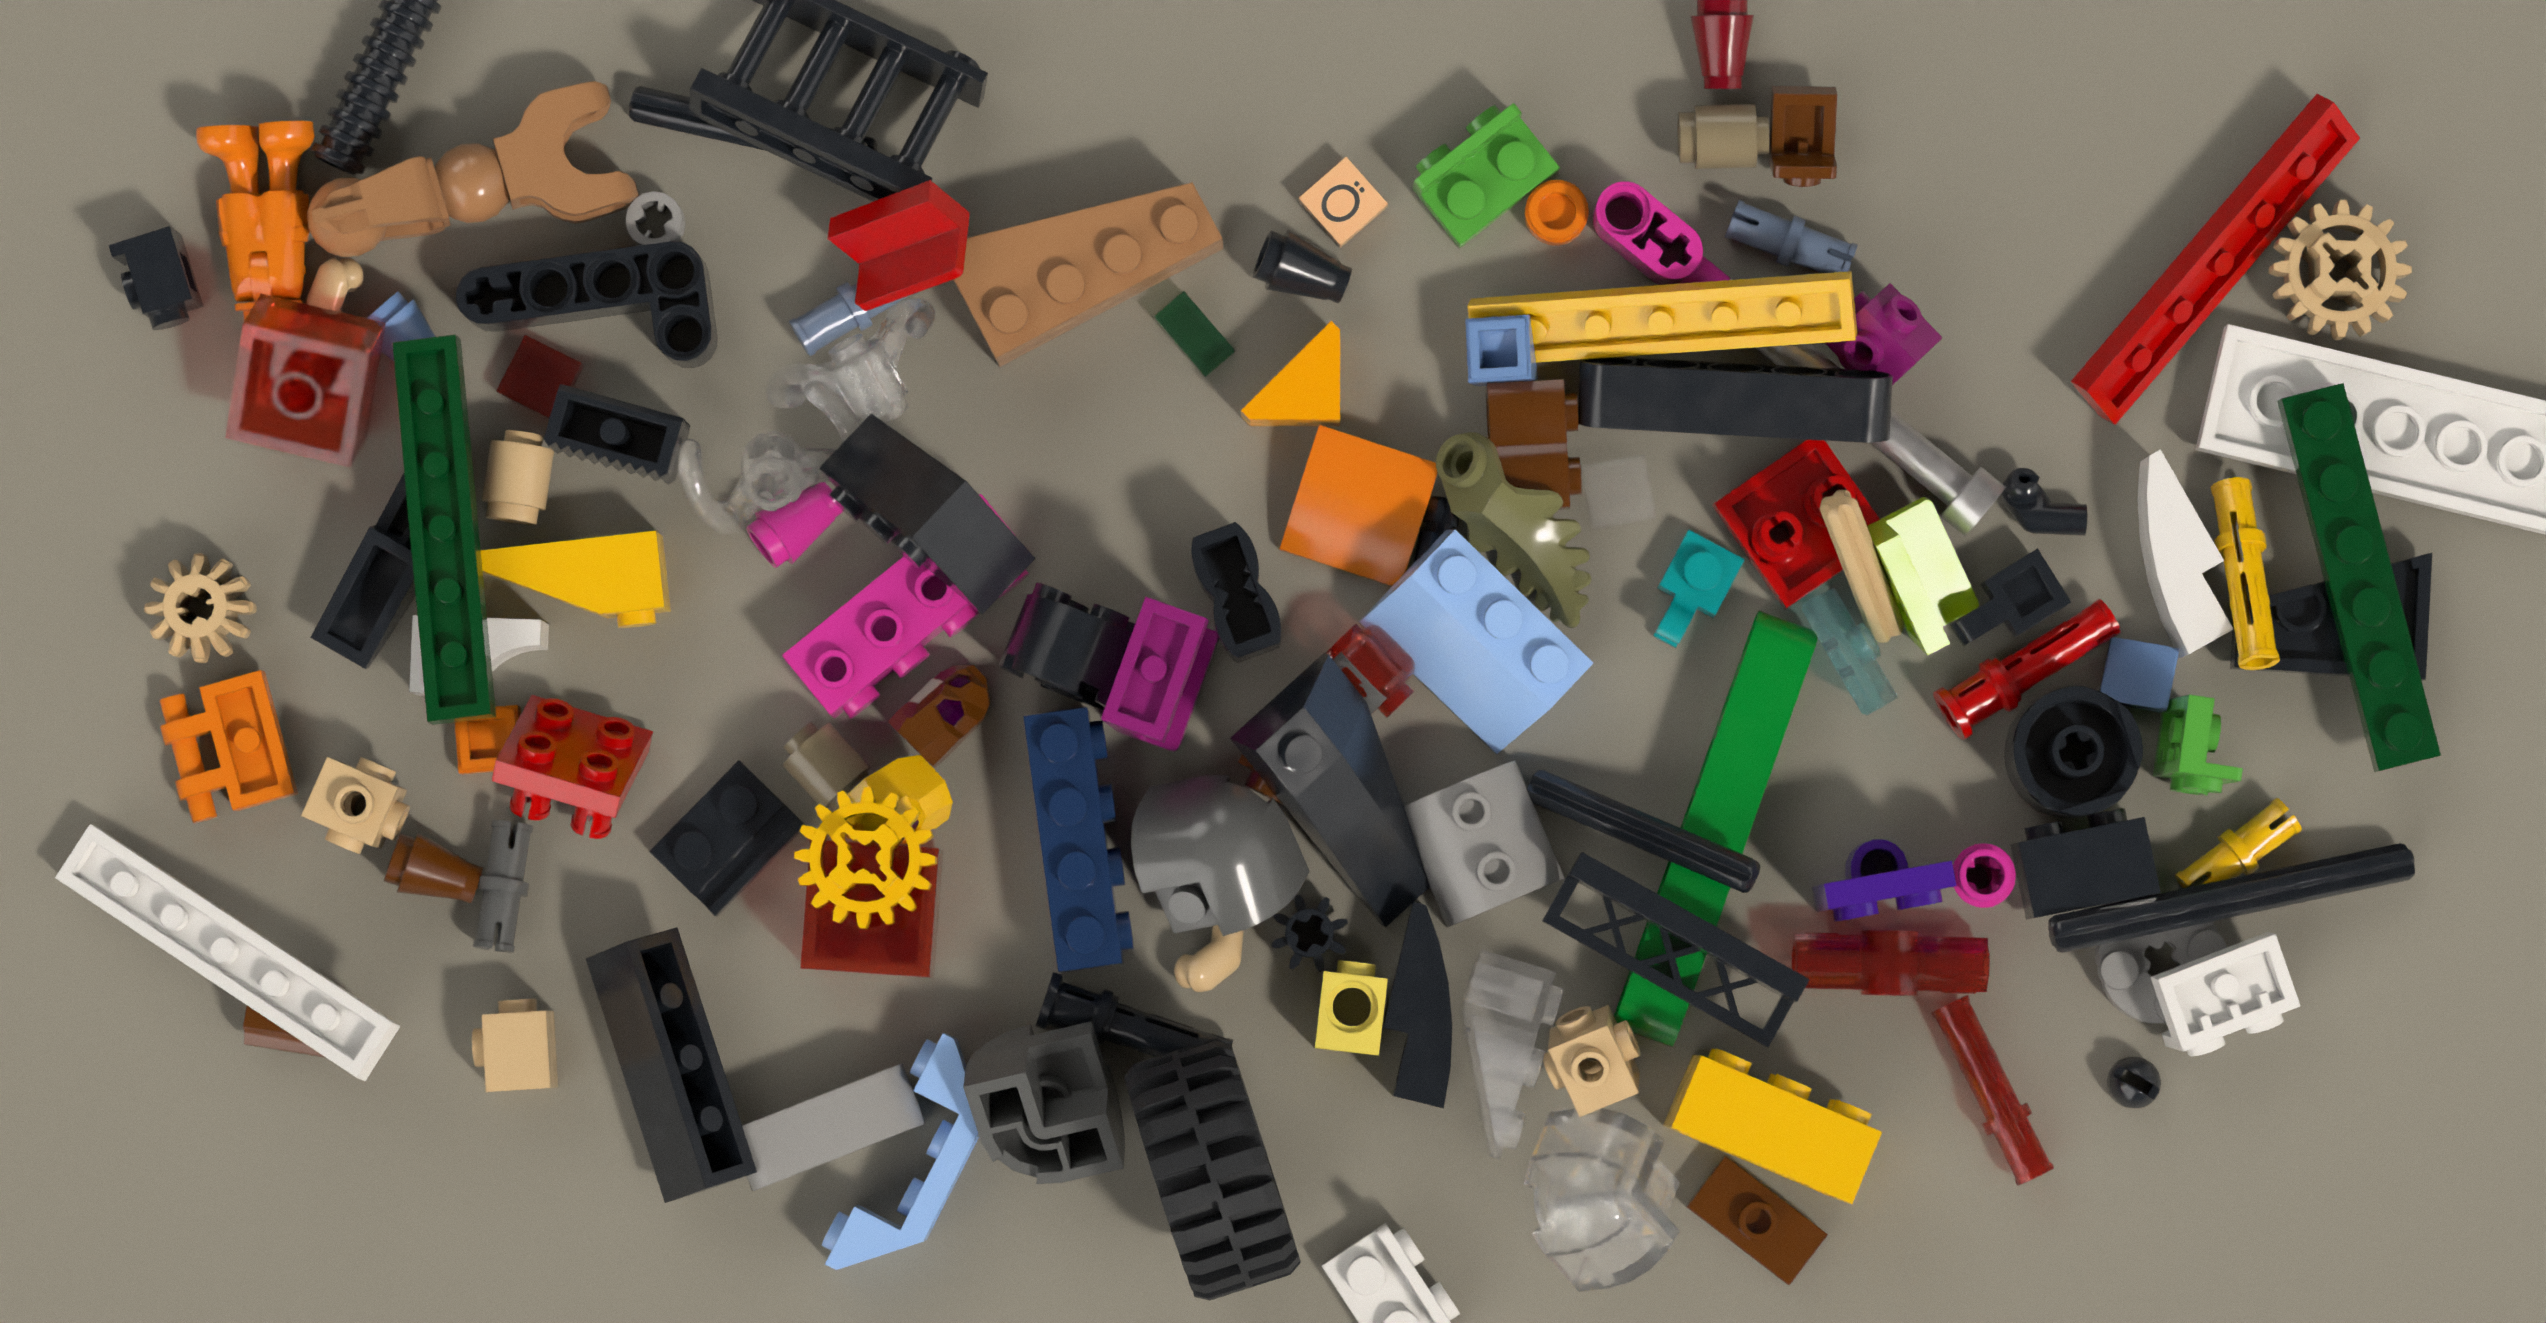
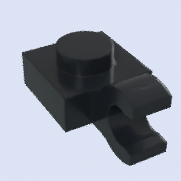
(2017, 596)

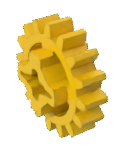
(842, 877)

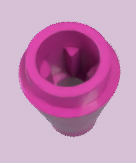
(792, 528)
(1999, 871)

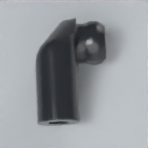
(2036, 511)

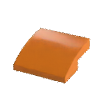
(1359, 506)

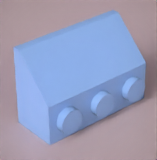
(1478, 641)

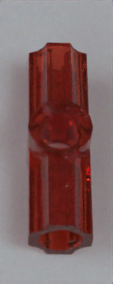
(1892, 962)

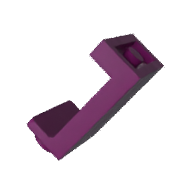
(1161, 675)

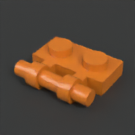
(246, 742)

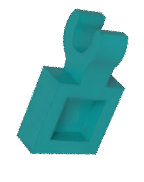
(1696, 581)

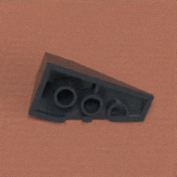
(1333, 777)

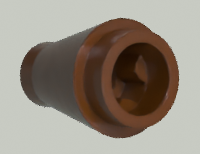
(431, 870)

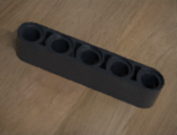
(1735, 399)

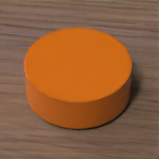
(1556, 212)

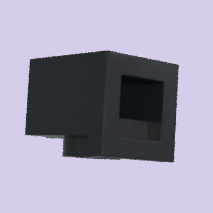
(158, 277)

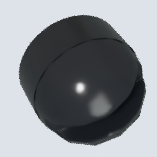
(2126, 1094)

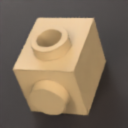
(517, 1047)

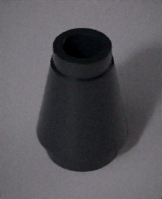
(1300, 269)

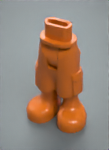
(268, 230)

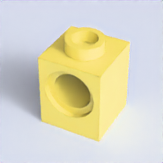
(1340, 1037)

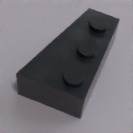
(925, 512)

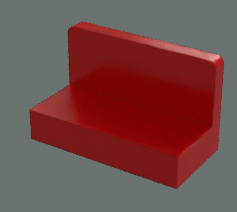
(903, 243)

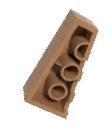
(1071, 267)

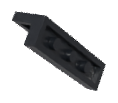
(1686, 927)

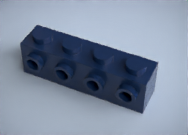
(1074, 839)

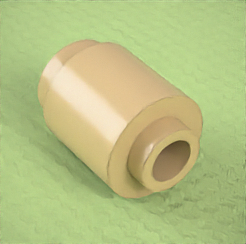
(517, 478)

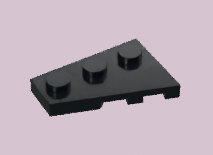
(2307, 630)

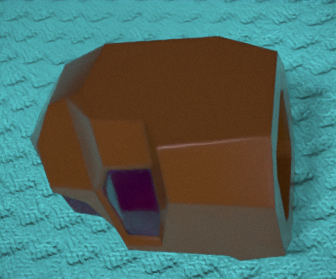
(943, 712)

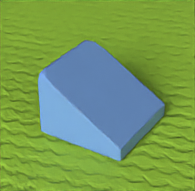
(1500, 350)
(2139, 673)

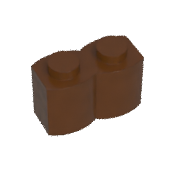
(1530, 434)

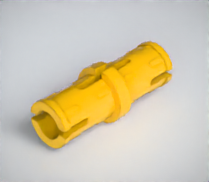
(2242, 849)

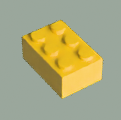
(1774, 1124)

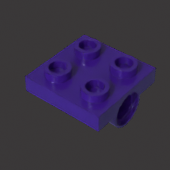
(1859, 895)

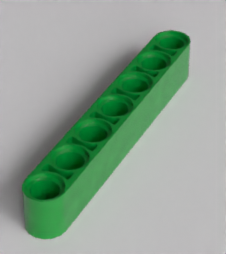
(1723, 806)

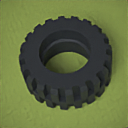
(1211, 1169)

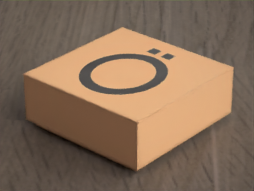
(1343, 202)

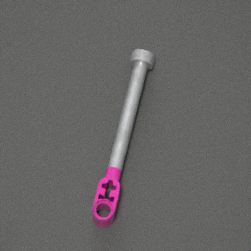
(1965, 494)

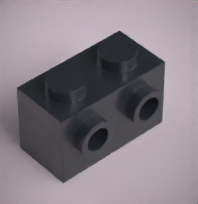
(2084, 866)

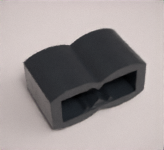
(1230, 577)

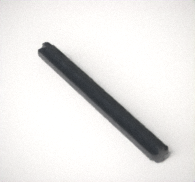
(2231, 897)

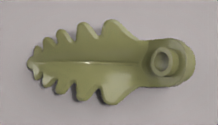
(1516, 525)

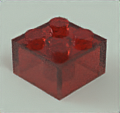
(305, 380)
(882, 949)

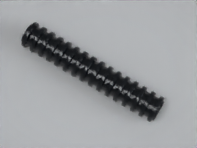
(374, 83)

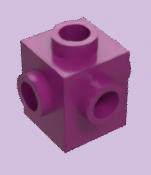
(1889, 335)

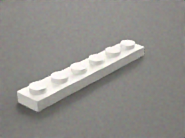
(228, 952)

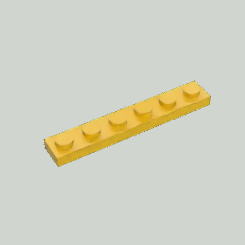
(1683, 316)

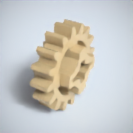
(2322, 251)

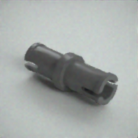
(503, 886)

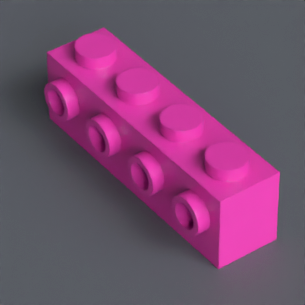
(879, 634)

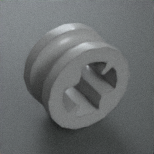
(636, 215)

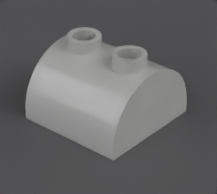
(1482, 843)

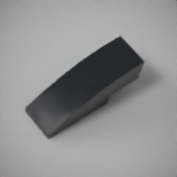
(373, 588)
(1421, 1009)

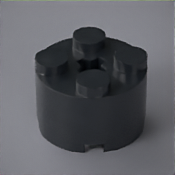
(1067, 646)
(2088, 718)

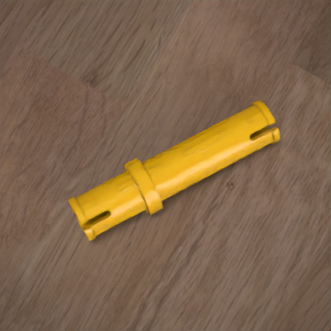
(2233, 507)

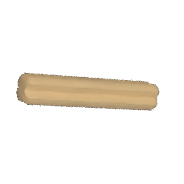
(1862, 565)

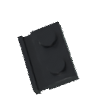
(727, 838)

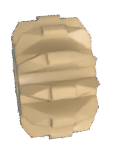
(201, 631)

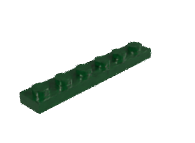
(444, 530)
(2358, 577)

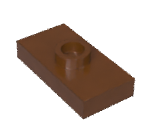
(1756, 1220)

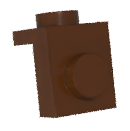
(1803, 134)

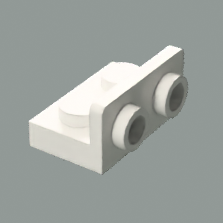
(2225, 993)
(1382, 1284)

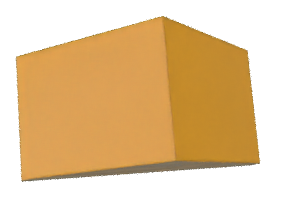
(1305, 389)

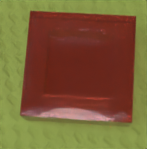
(537, 374)

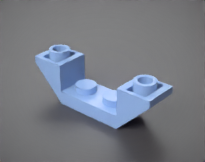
(870, 1235)

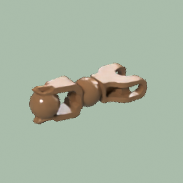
(476, 181)

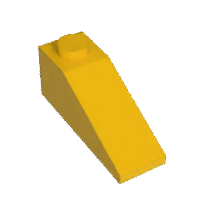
(602, 575)

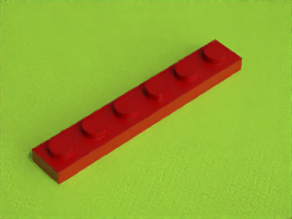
(2215, 259)

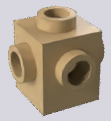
(335, 798)
(1593, 1058)

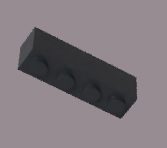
(671, 1064)

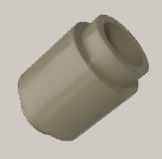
(1722, 136)
(824, 763)

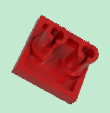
(1781, 522)
(573, 760)

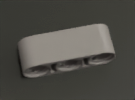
(831, 1126)

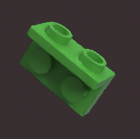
(1483, 174)
(2184, 738)

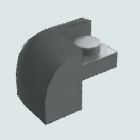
(1215, 854)
(1047, 1103)

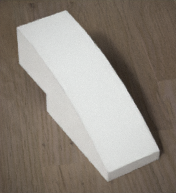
(2175, 556)

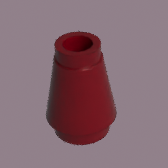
(1722, 41)

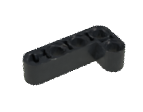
(584, 298)

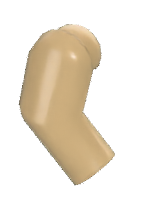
(333, 282)
(1211, 963)

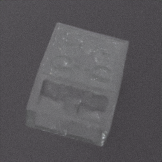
(1499, 1028)

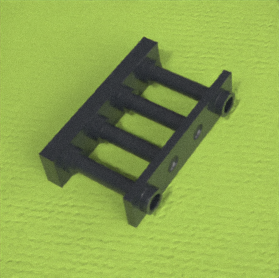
(837, 153)

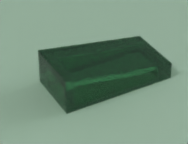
(1193, 333)

